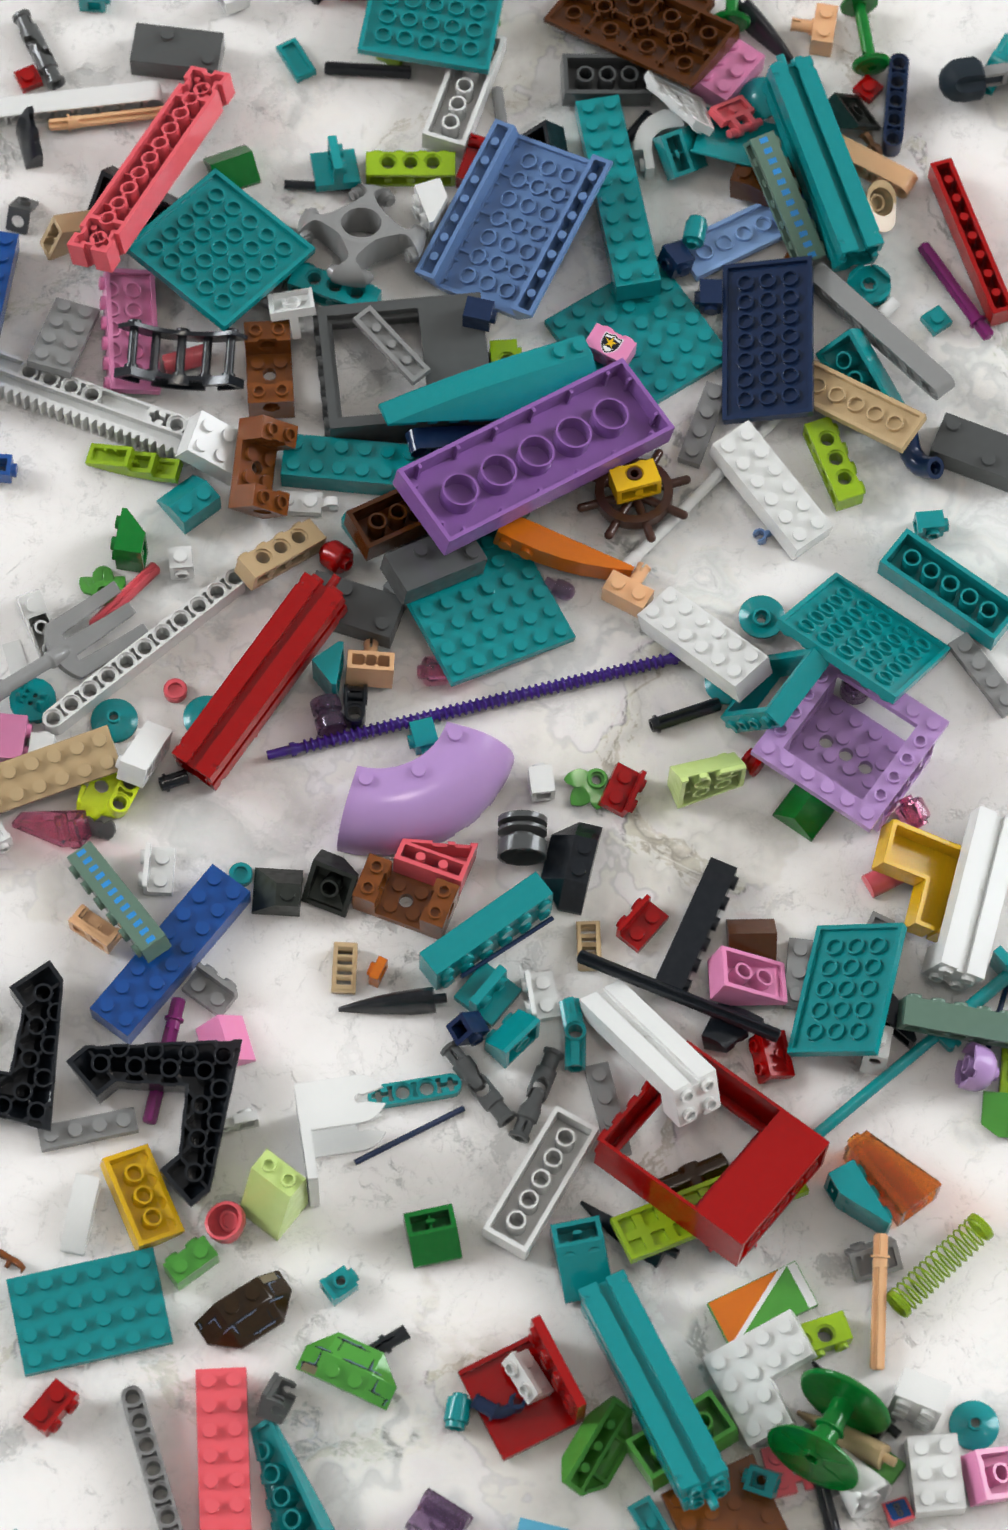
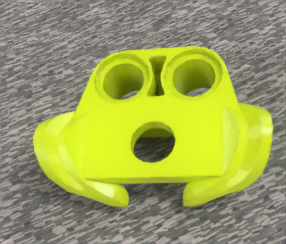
(101, 804)

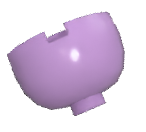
(977, 1068)

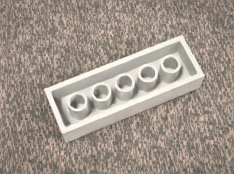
(460, 105)
(770, 490)
(704, 644)
(540, 1182)

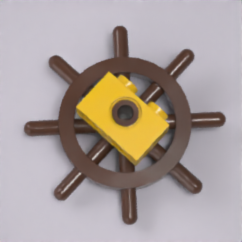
(633, 486)

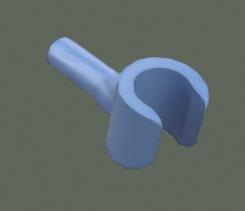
(760, 531)

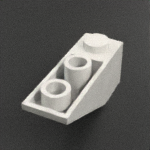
(35, 617)

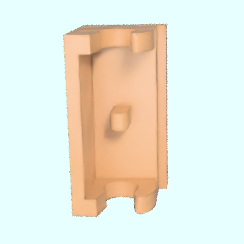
(94, 929)

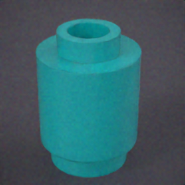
(694, 232)
(457, 1411)

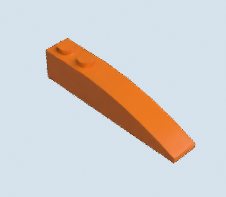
(556, 550)

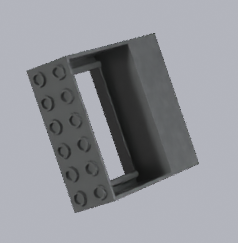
(445, 348)

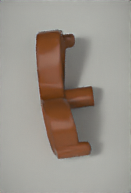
(10, 1259)

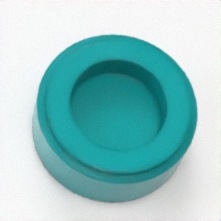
(241, 873)

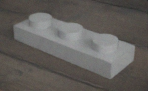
(796, 967)

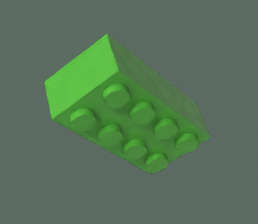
(715, 1418)

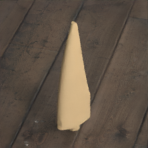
(859, 1444)

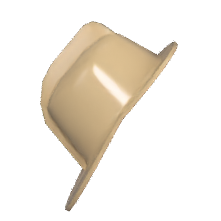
(883, 204)

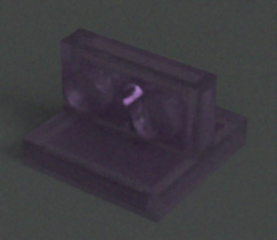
(438, 1514)

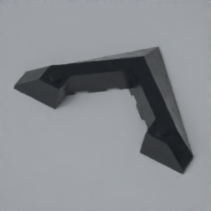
(196, 1068)
(30, 1083)

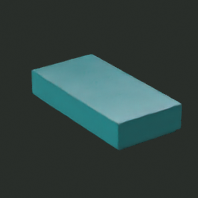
(296, 60)

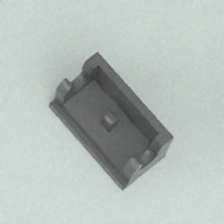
(274, 1401)

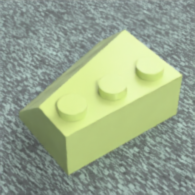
(705, 778)

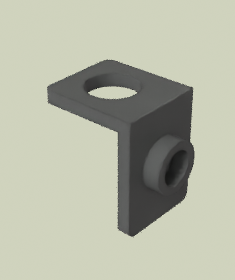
(22, 207)

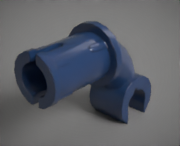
(495, 1411)

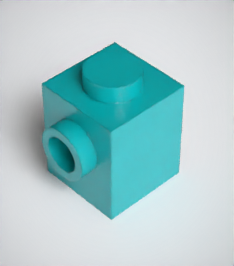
(422, 735)

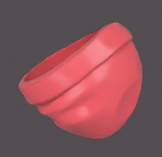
(225, 1222)

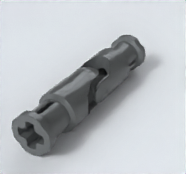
(38, 49)
(468, 1070)
(531, 1109)

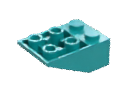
(856, 1198)
(579, 1255)

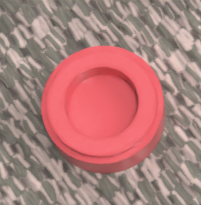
(175, 690)

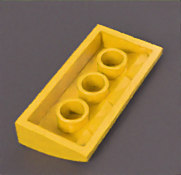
(141, 1197)

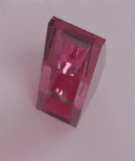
(56, 827)

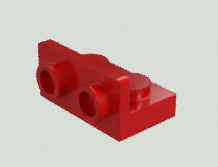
(622, 790)
(640, 924)
(771, 1058)
(52, 1408)

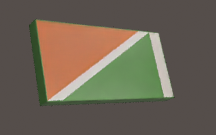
(762, 1301)

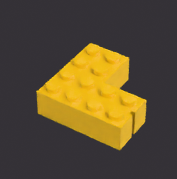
(924, 863)

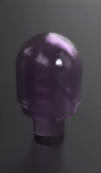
(560, 588)

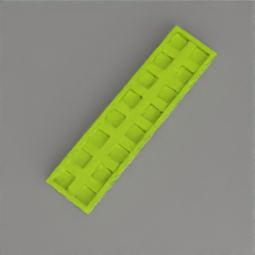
(650, 1232)

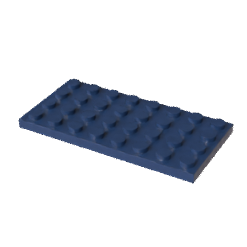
(768, 340)

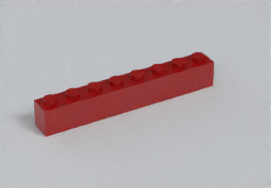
(969, 240)

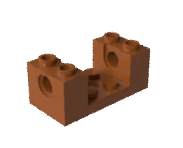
(269, 351)
(258, 444)
(381, 890)

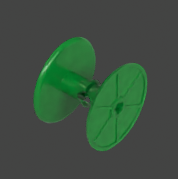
(815, 1452)

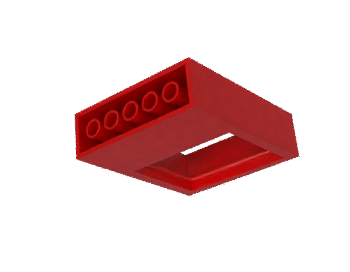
(753, 1186)

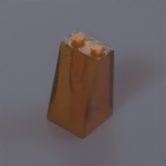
(898, 1180)

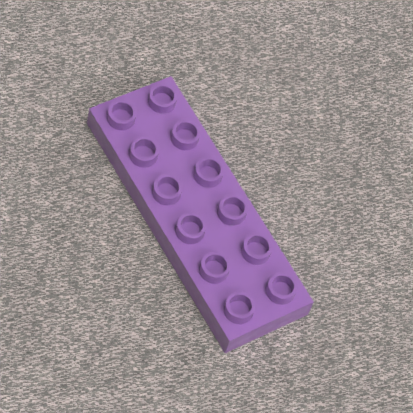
(532, 456)

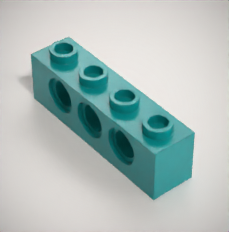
(322, 292)

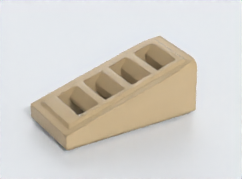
(588, 926)
(344, 947)

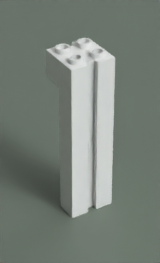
(973, 904)
(655, 1050)

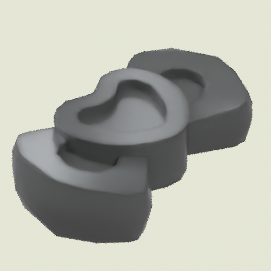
(102, 829)

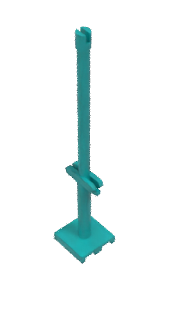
(999, 964)

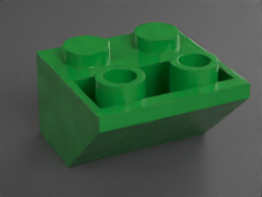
(130, 543)
(432, 1236)

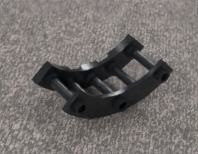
(178, 379)

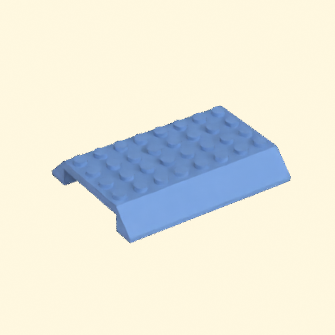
(512, 221)

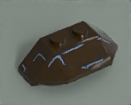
(246, 1312)

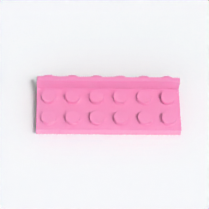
(125, 297)

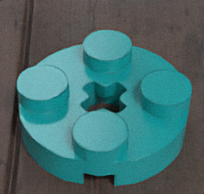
(871, 274)

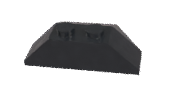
(570, 865)

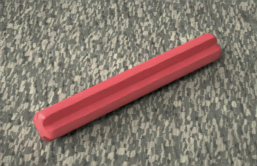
(128, 591)

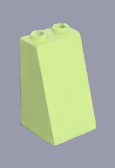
(274, 1195)

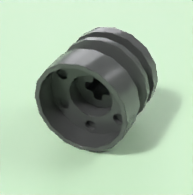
(522, 837)

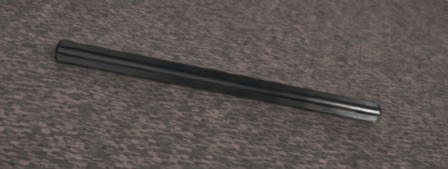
(678, 996)

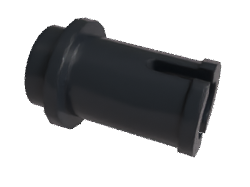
(173, 780)

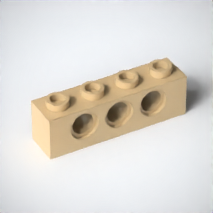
(279, 554)

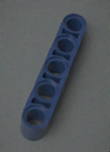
(893, 113)
(429, 439)

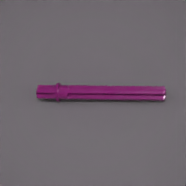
(976, 320)
(170, 1034)

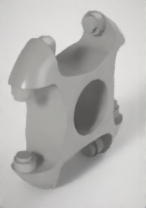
(362, 252)

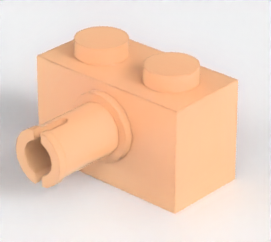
(820, 28)
(628, 592)
(370, 666)

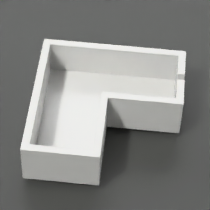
(748, 1369)

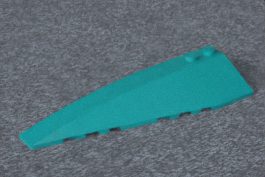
(494, 388)

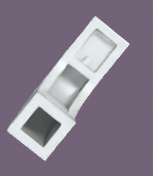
(654, 126)

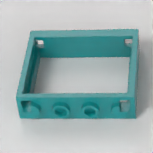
(803, 669)

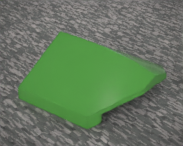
(995, 1113)

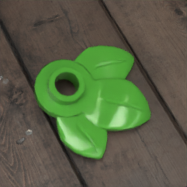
(101, 577)
(584, 789)

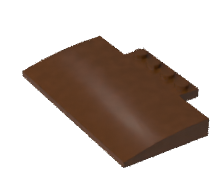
(660, 35)

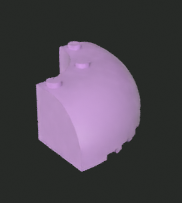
(426, 796)

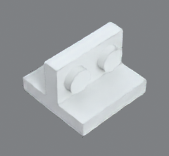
(292, 306)

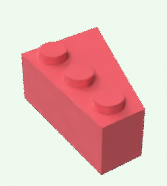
(430, 860)

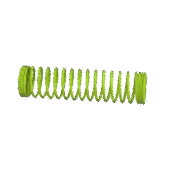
(900, 1303)

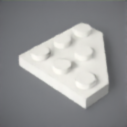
(682, 102)

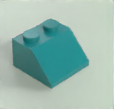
(190, 503)
(512, 1037)

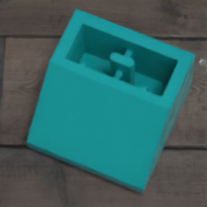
(675, 153)

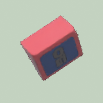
(898, 1512)

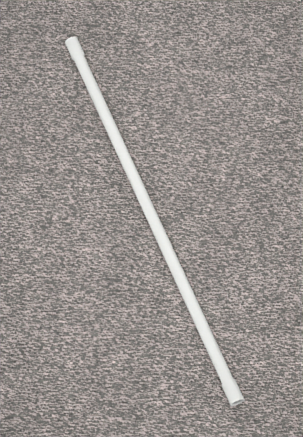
(671, 521)

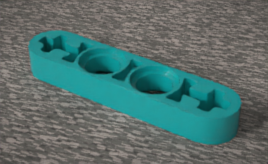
(414, 1088)

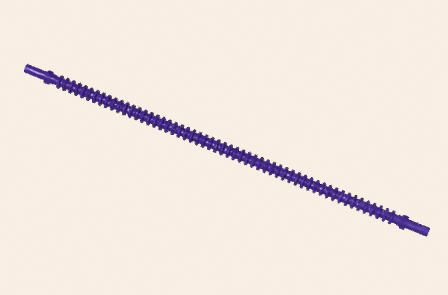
(295, 748)

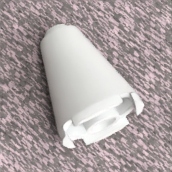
(869, 1489)

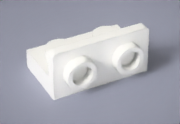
(157, 871)
(541, 995)
(527, 1376)

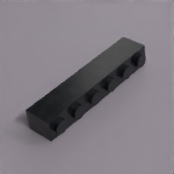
(697, 924)

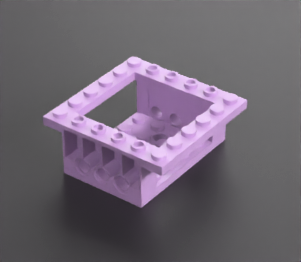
(838, 783)

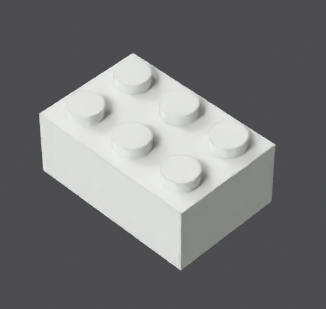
(209, 446)
(919, 1399)
(935, 1475)

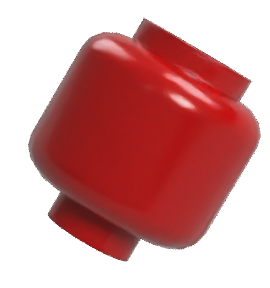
(336, 557)

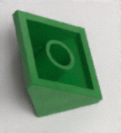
(237, 165)
(803, 812)

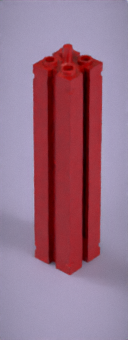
(261, 679)

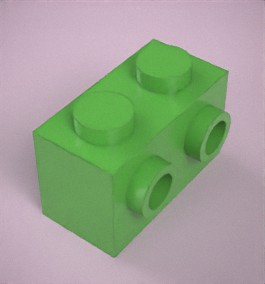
(191, 1262)

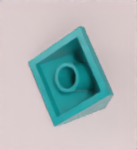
(328, 668)

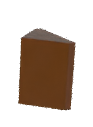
(753, 936)

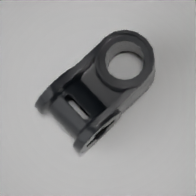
(355, 703)

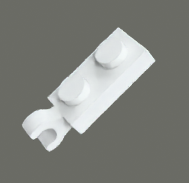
(310, 503)

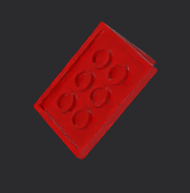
(539, 1420)

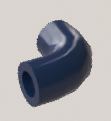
(919, 463)

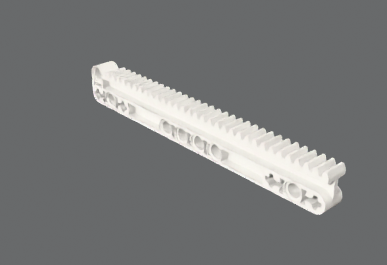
(109, 413)

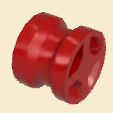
(753, 764)

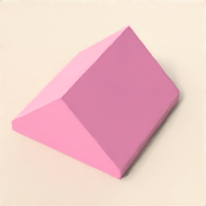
(225, 1029)

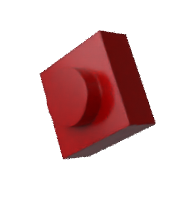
(28, 78)
(868, 89)

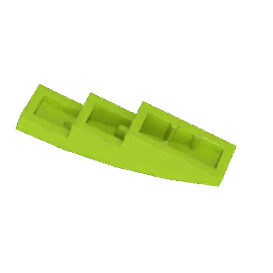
(133, 463)

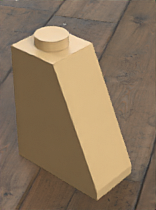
(59, 233)

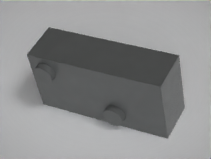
(173, 50)
(601, 76)
(972, 451)
(423, 569)
(370, 612)

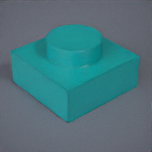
(936, 320)

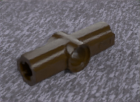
(696, 1172)

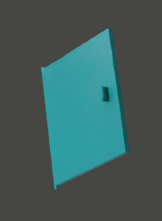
(732, 149)

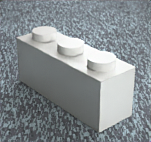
(143, 754)

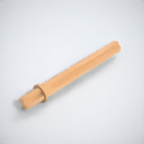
(104, 118)
(878, 1305)

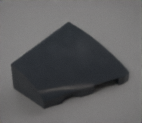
(29, 139)
(723, 1036)

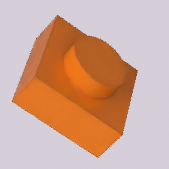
(377, 970)

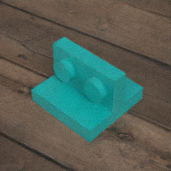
(335, 168)
(488, 993)

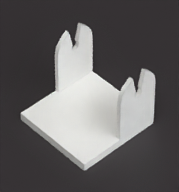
(329, 1121)

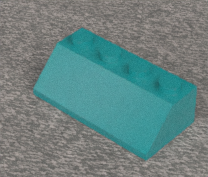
(856, 358)

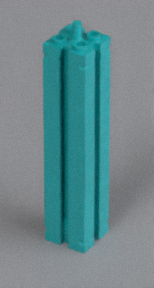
(822, 163)
(655, 1392)

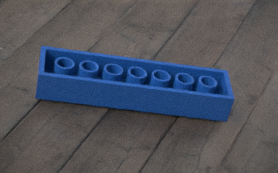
(192, 931)

